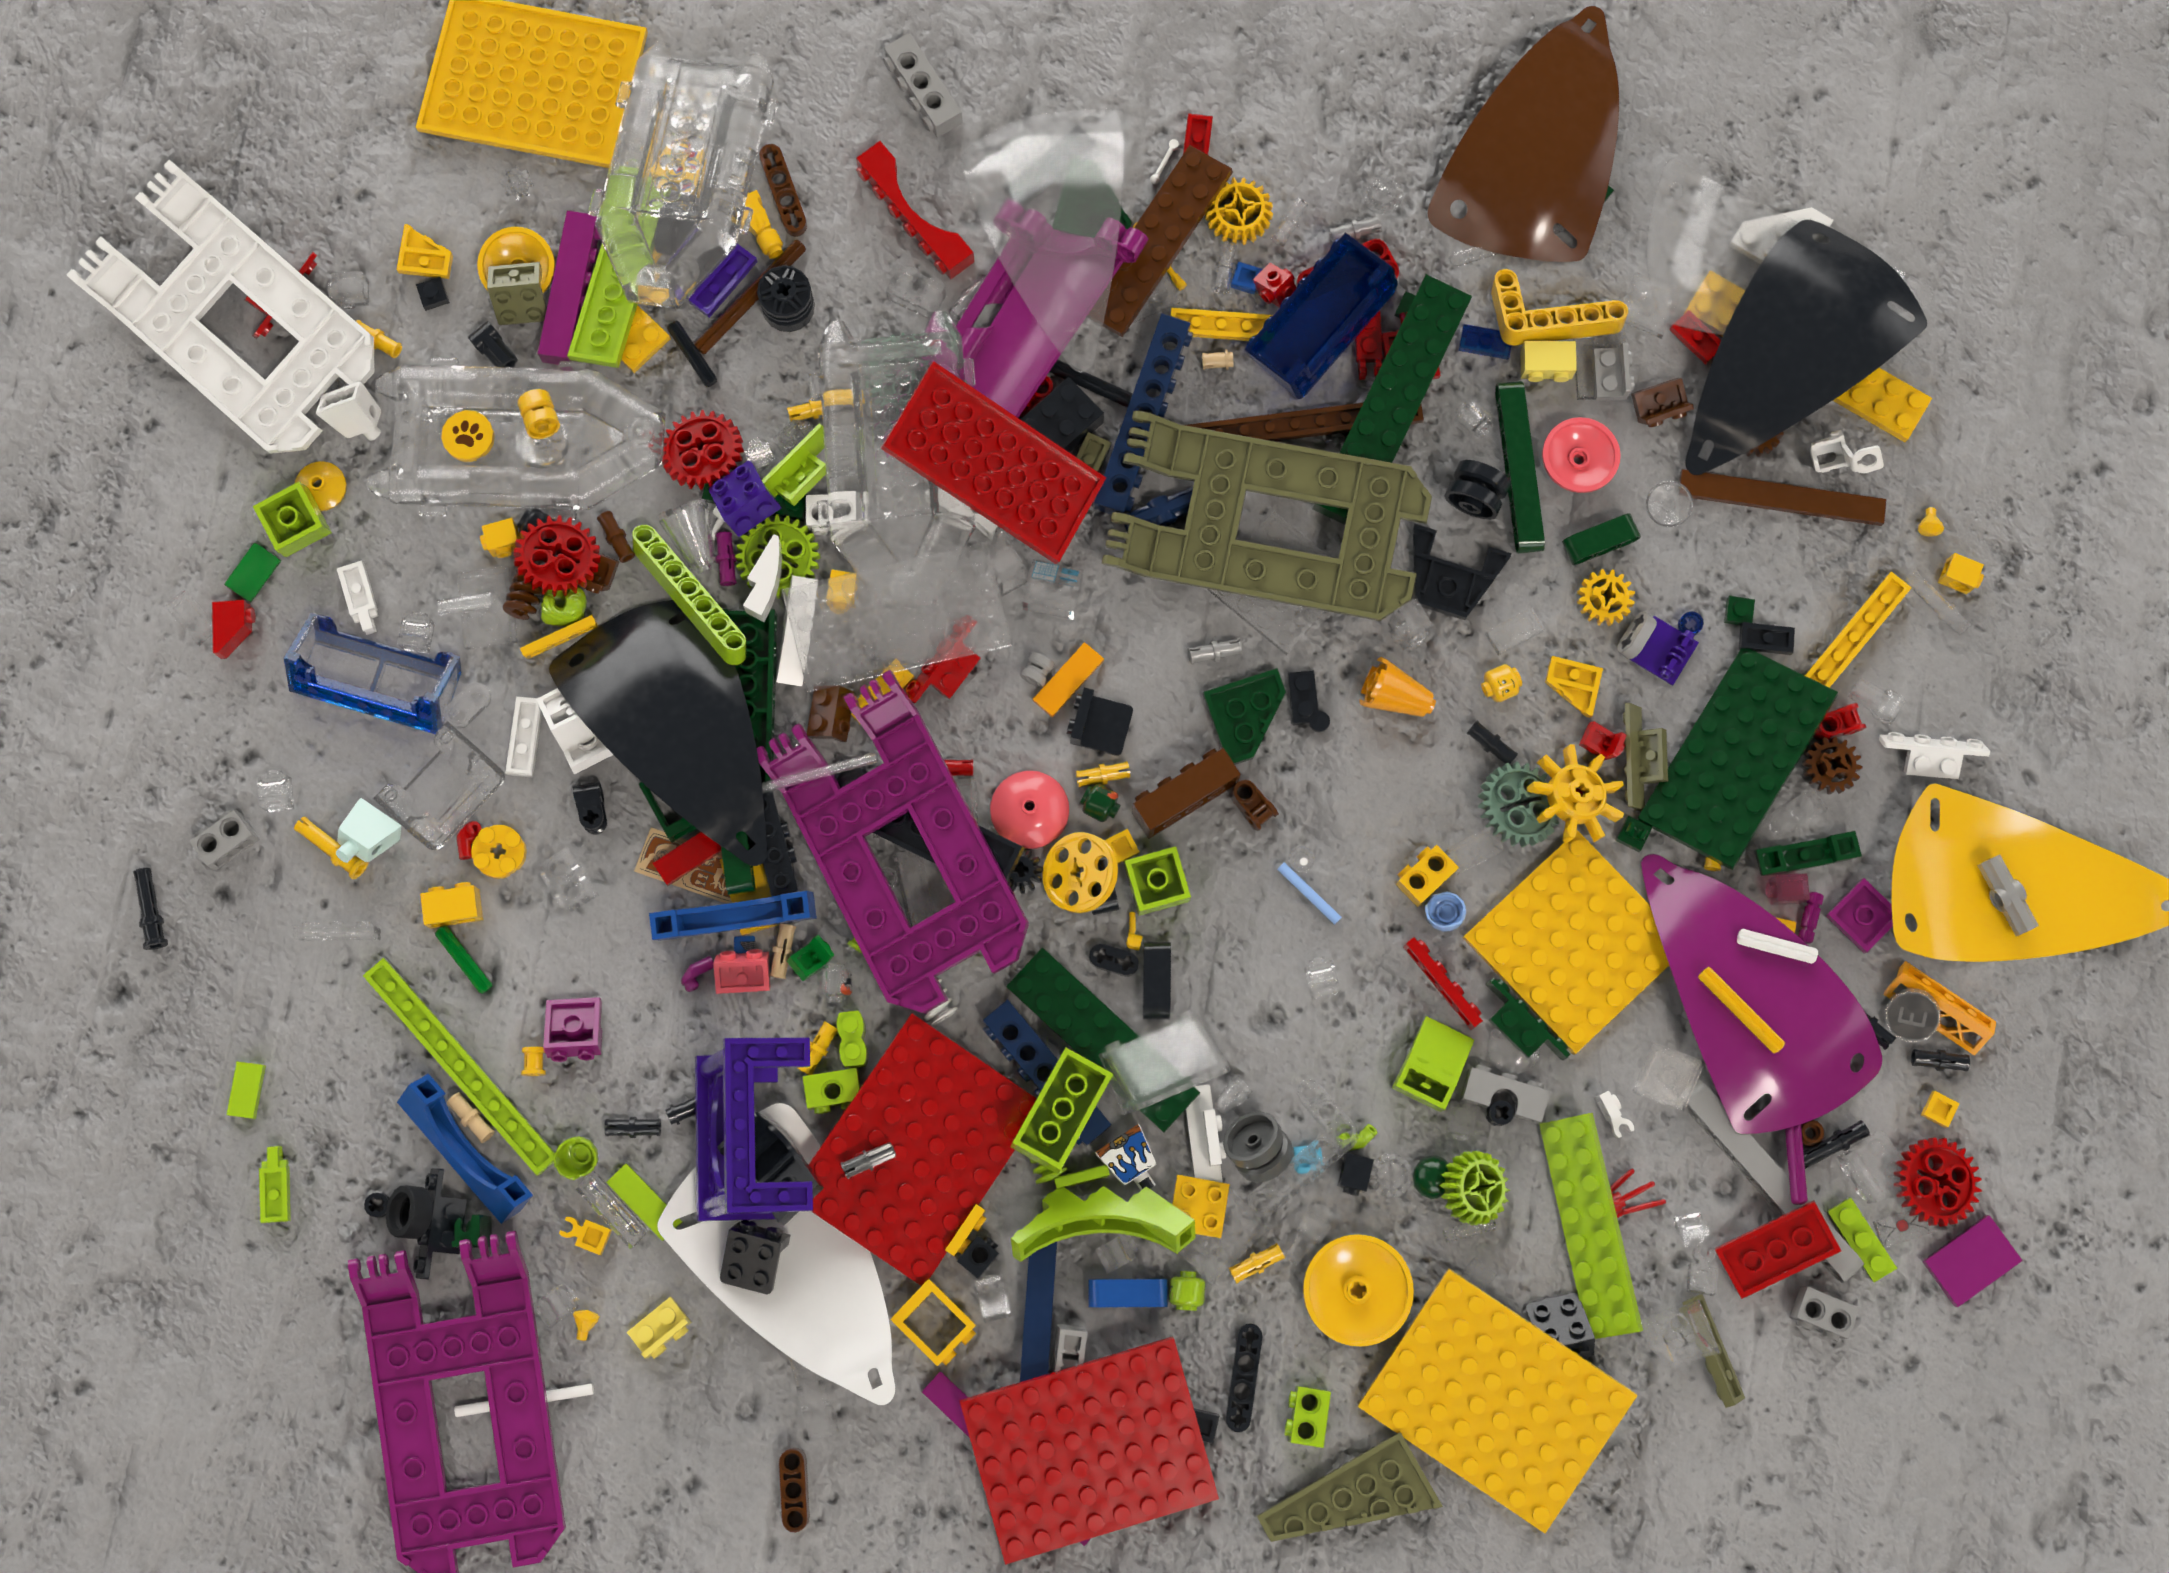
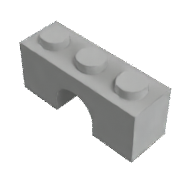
(1528, 1099)

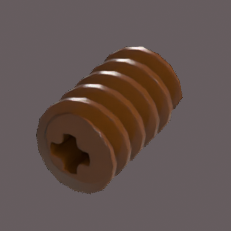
(521, 598)

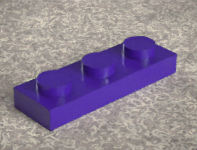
(723, 281)

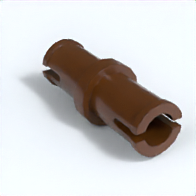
(615, 536)

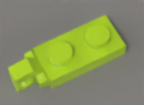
(274, 1187)

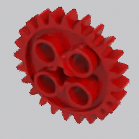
(706, 468)
(564, 536)
(1930, 1203)

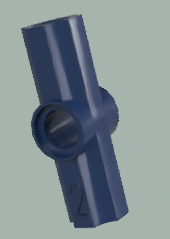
(1164, 509)

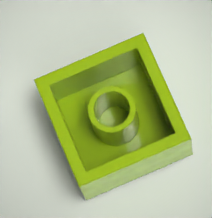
(292, 519)
(1157, 881)

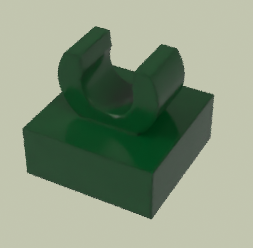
(1633, 834)

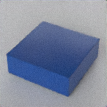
(1244, 278)

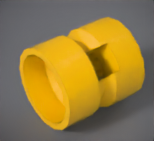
(538, 414)

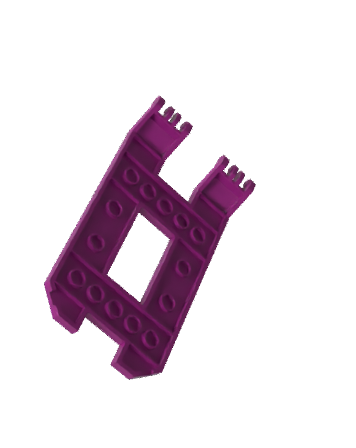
(836, 828)
(405, 1360)

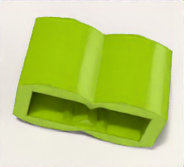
(852, 1032)

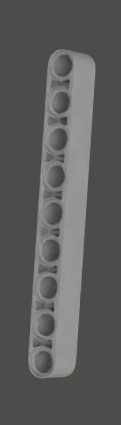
(1760, 1170)

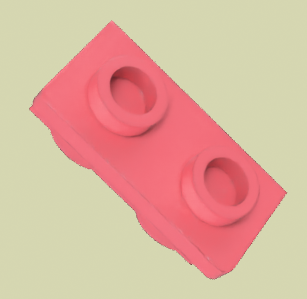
(741, 971)

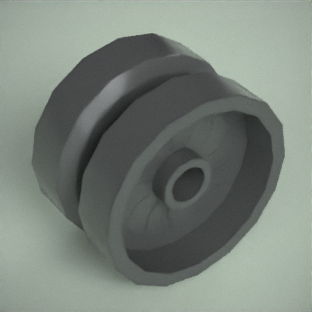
(1258, 1147)

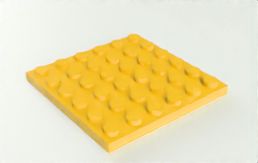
(1572, 942)

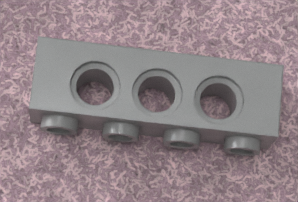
(905, 52)

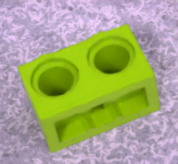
(1315, 1417)

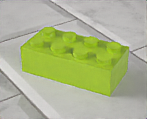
(1061, 1110)

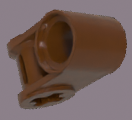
(1254, 805)

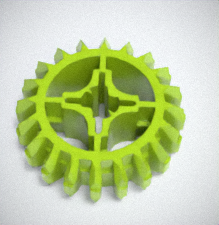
(1474, 1187)

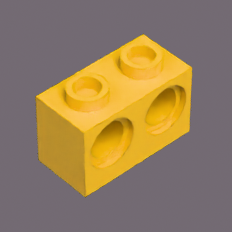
(1430, 879)

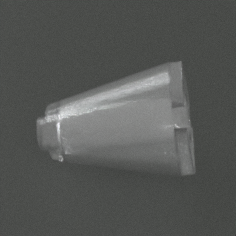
(691, 533)

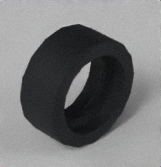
(420, 1212)

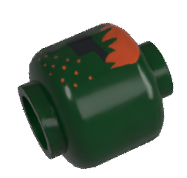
(1100, 802)

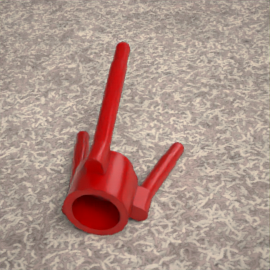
(1619, 1201)

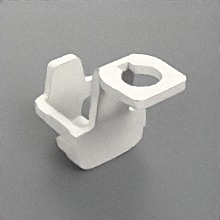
(1844, 456)

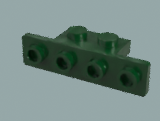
(1520, 1026)

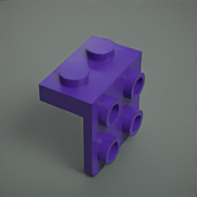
(743, 498)

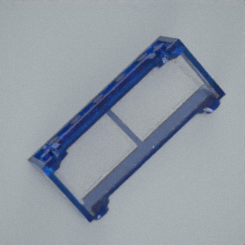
(371, 675)

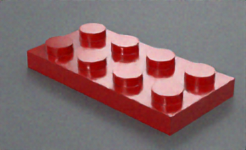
(1778, 1249)

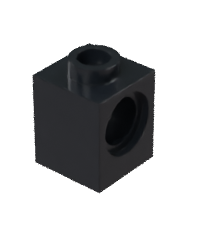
(1355, 1174)
(969, 1264)

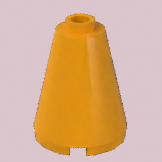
(1395, 691)

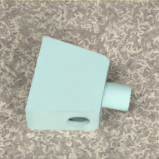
(366, 833)

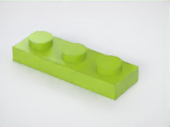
(1862, 1239)

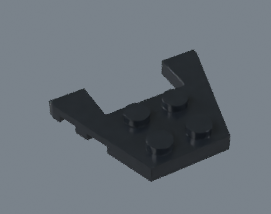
(1447, 585)

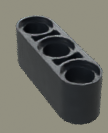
(1157, 980)

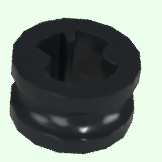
(368, 1204)

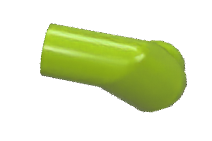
(1364, 1137)

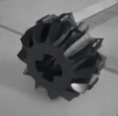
(1029, 865)

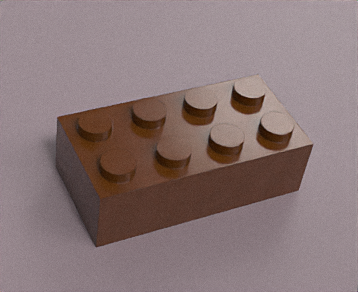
(1185, 793)

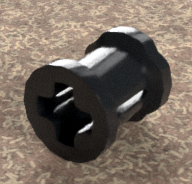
(1491, 1112)

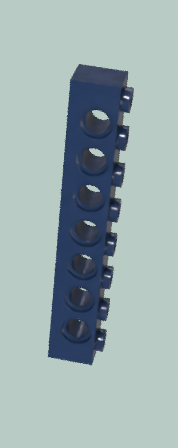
(1167, 330)

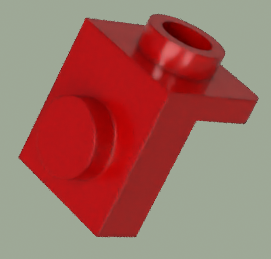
(1602, 741)

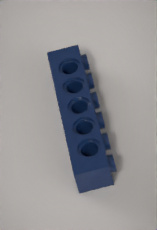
(1008, 1016)

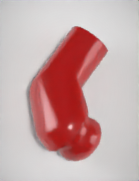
(466, 838)

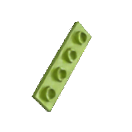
(799, 469)

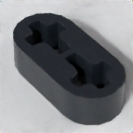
(1111, 966)

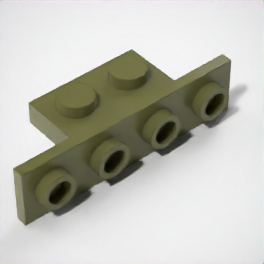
(1644, 756)

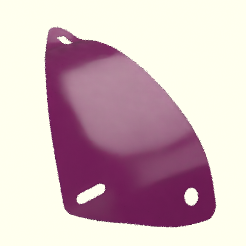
(1795, 998)

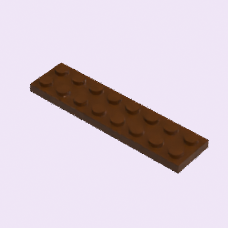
(1168, 226)

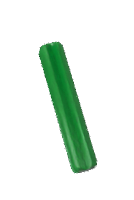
(463, 959)

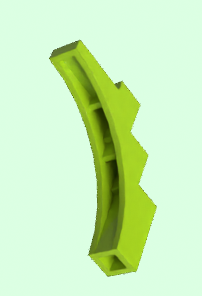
(1104, 1212)

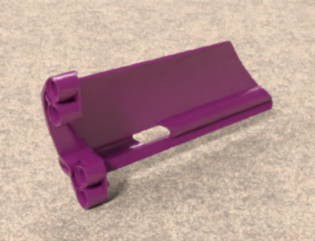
(1015, 350)

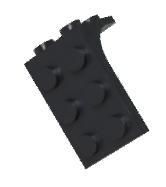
(778, 1160)

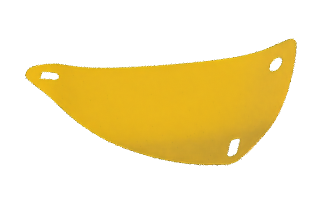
(2073, 887)

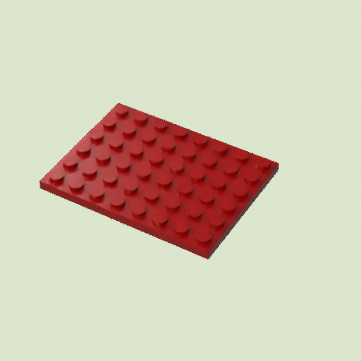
(950, 1138)
(1089, 1450)

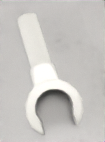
(718, 523)

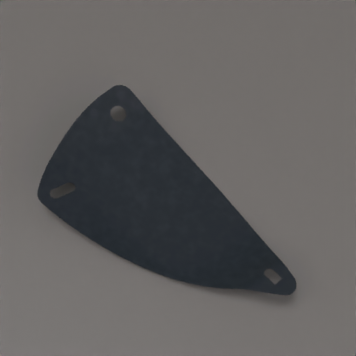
(1799, 340)
(672, 720)

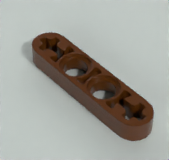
(782, 190)

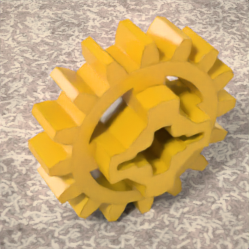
(1596, 596)

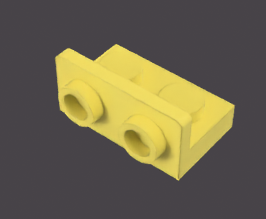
(659, 1327)

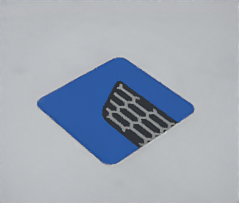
(744, 943)

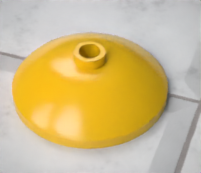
(516, 246)

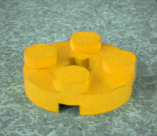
(489, 839)

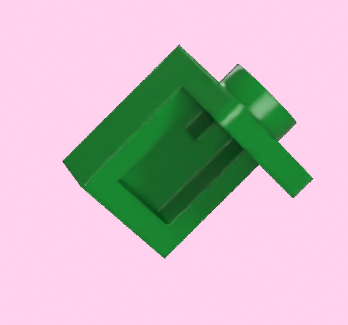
(811, 958)

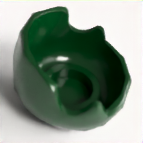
(1428, 1176)

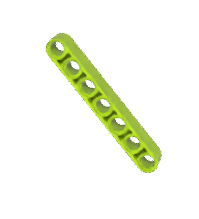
(689, 594)

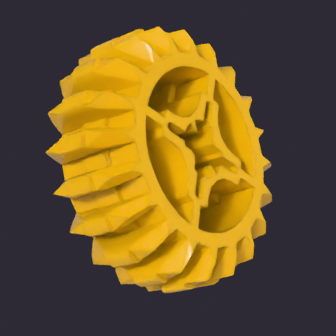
(1258, 205)

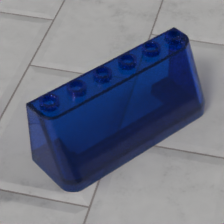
(1323, 315)

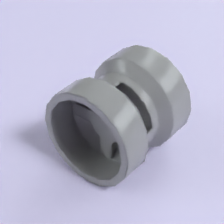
(1037, 669)

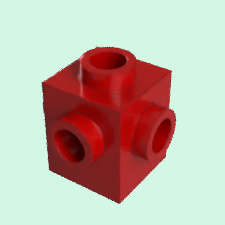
(1274, 284)

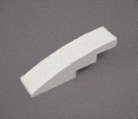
(789, 666)

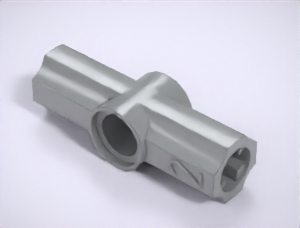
(2008, 895)

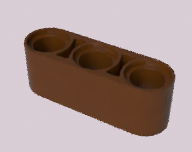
(791, 1503)

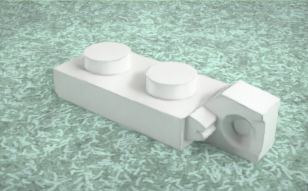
(359, 595)

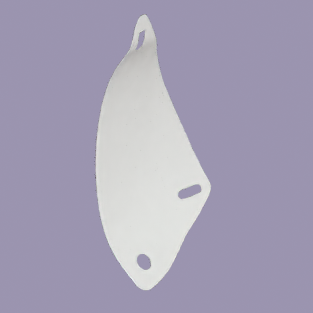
(825, 1292)

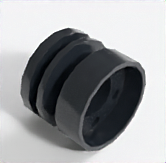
(790, 311)

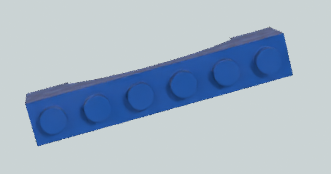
(733, 916)
(428, 1110)

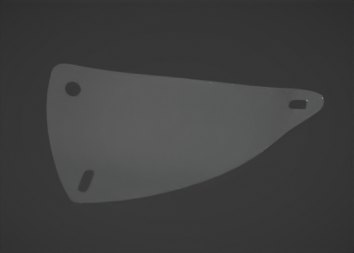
(1713, 247)

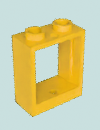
(913, 1303)

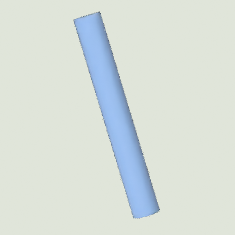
(1309, 893)

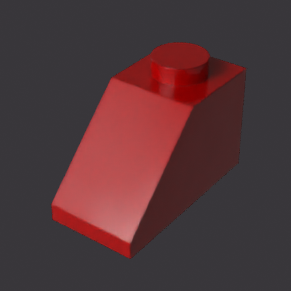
(230, 625)

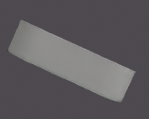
(1636, 635)

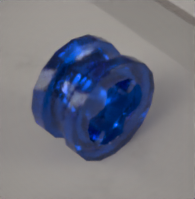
(1691, 615)

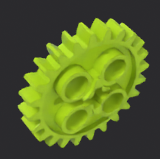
(790, 536)

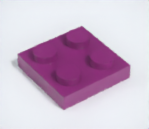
(1862, 915)

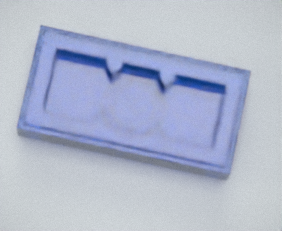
(1483, 342)

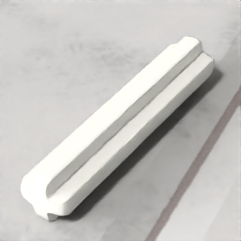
(1777, 946)

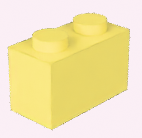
(1548, 360)

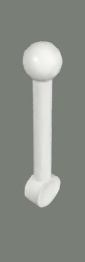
(1173, 145)

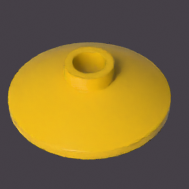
(332, 487)

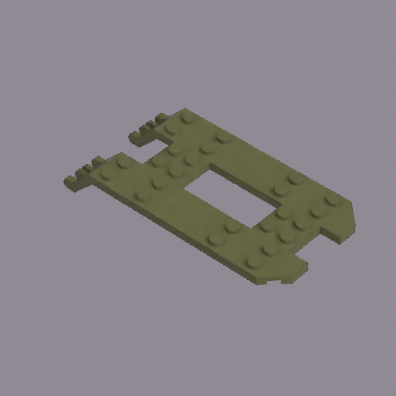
(1222, 472)

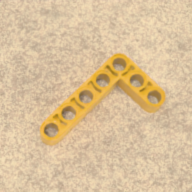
(1550, 318)

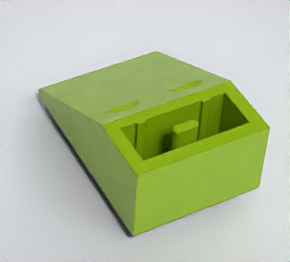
(1433, 1064)

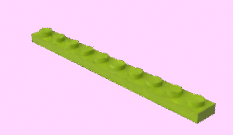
(460, 1066)

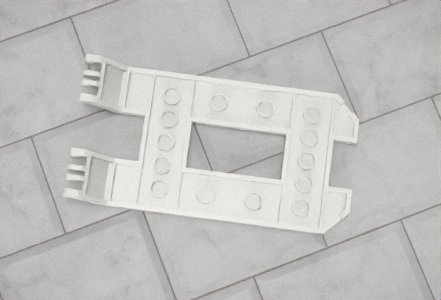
(171, 313)

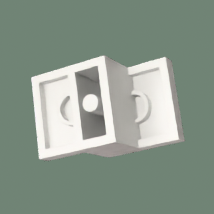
(574, 737)

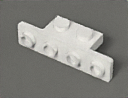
(1933, 756)
(1203, 1135)

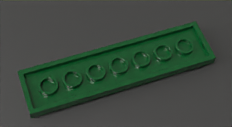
(1084, 1023)

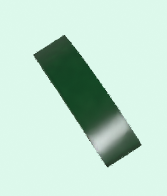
(1808, 854)

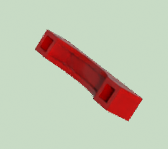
(945, 247)

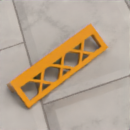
(1951, 1005)

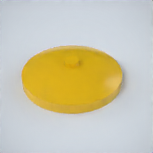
(1358, 1290)

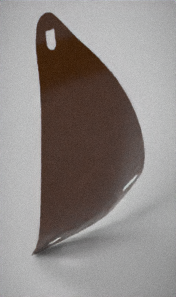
(1538, 150)

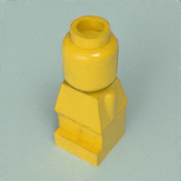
(760, 227)

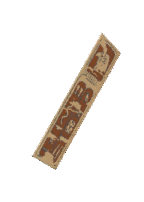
(704, 880)

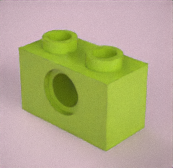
(817, 1085)

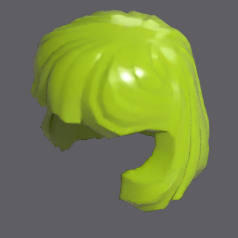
(563, 609)

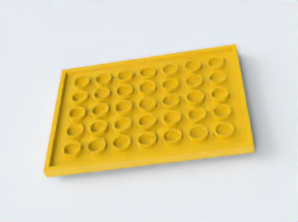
(530, 79)
(1497, 1400)

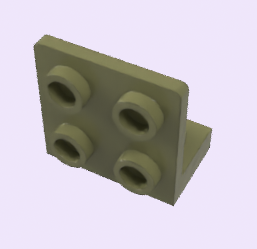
(517, 293)

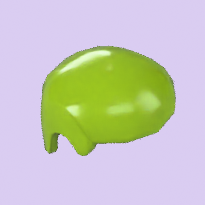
(575, 1157)

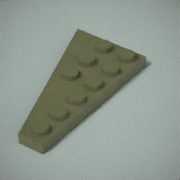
(1363, 1490)

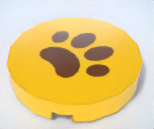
(467, 436)

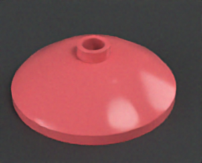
(1583, 440)
(1034, 827)

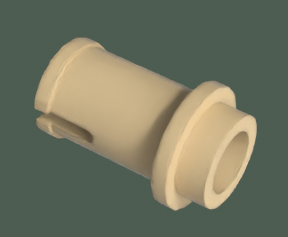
(1217, 360)

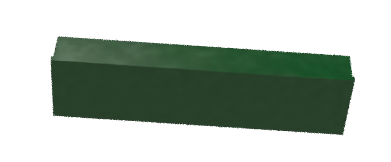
(758, 675)

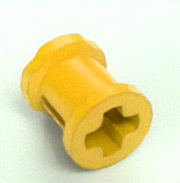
(533, 1061)

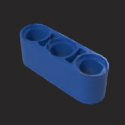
(1128, 1293)

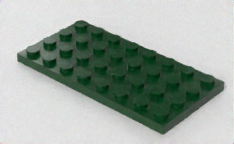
(1738, 757)

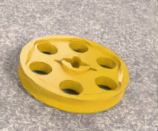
(1090, 876)

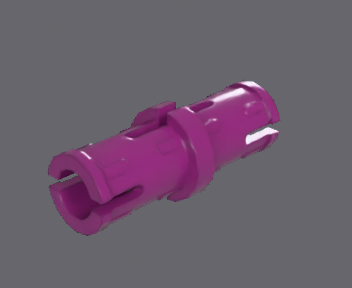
(726, 559)

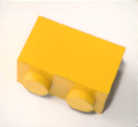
(451, 906)

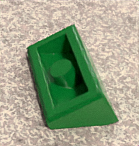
(252, 572)

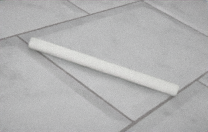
(552, 1395)

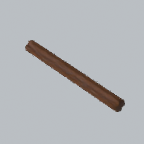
(745, 301)

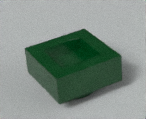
(1739, 610)

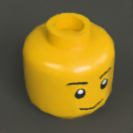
(1501, 683)

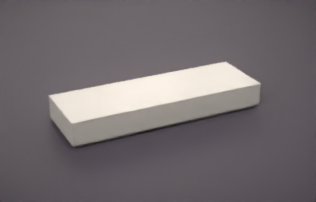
(524, 737)

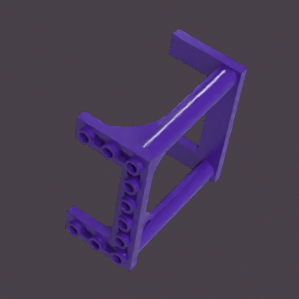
(726, 1113)

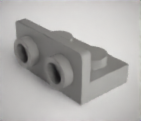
(1612, 373)

